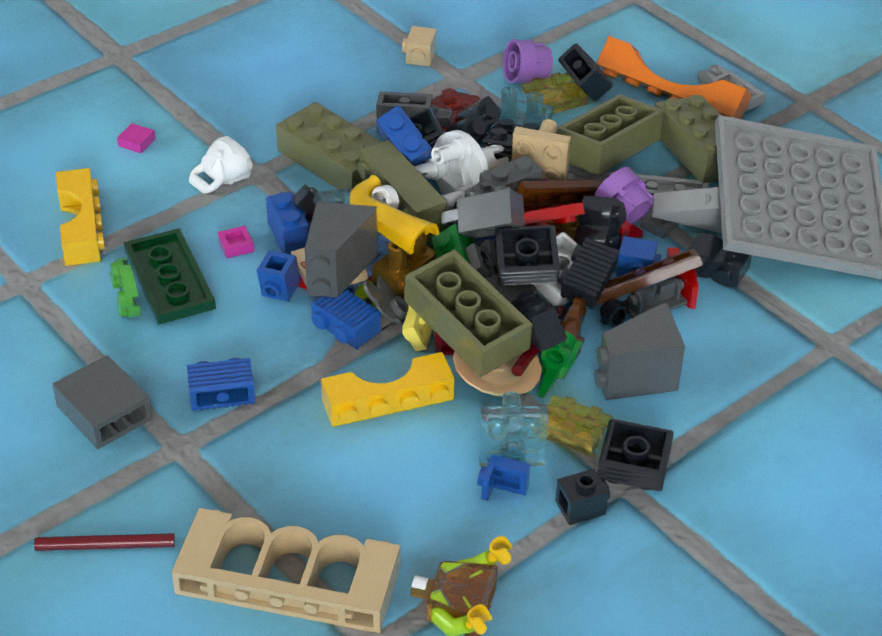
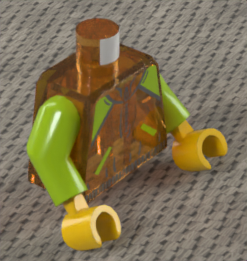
(463, 590)

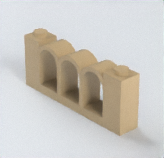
(216, 533)

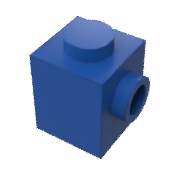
(636, 254)
(278, 275)

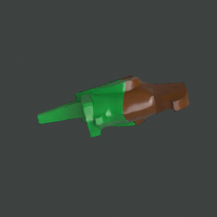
(559, 358)

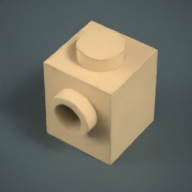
(420, 46)

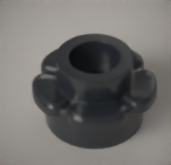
(613, 313)

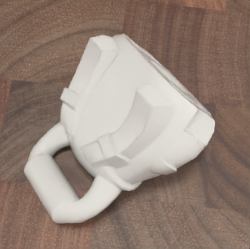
(224, 162)

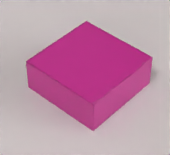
(136, 138)
(235, 242)

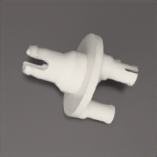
(458, 164)

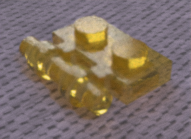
(561, 96)
(575, 424)

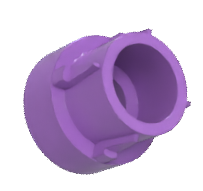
(526, 60)
(630, 190)

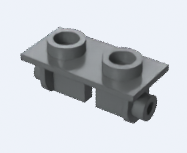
(649, 297)

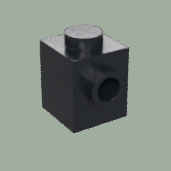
(582, 496)

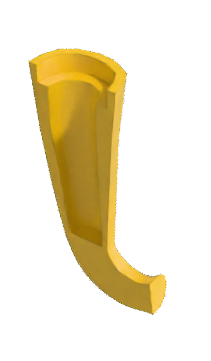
(392, 223)

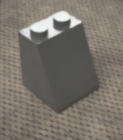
(339, 246)
(641, 356)

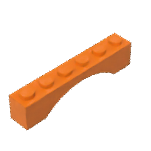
(624, 60)

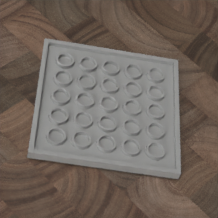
(799, 197)

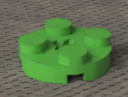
(123, 278)

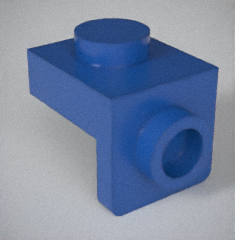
(504, 475)

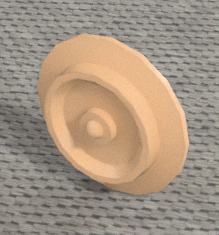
(500, 379)

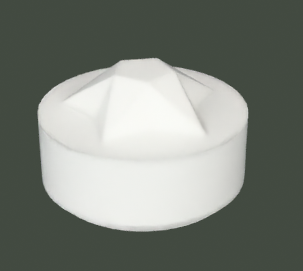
(386, 195)

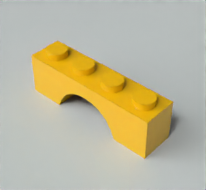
(80, 236)
(354, 399)

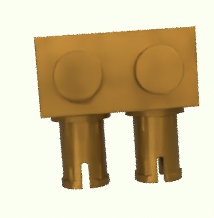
(400, 263)

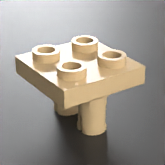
(544, 148)

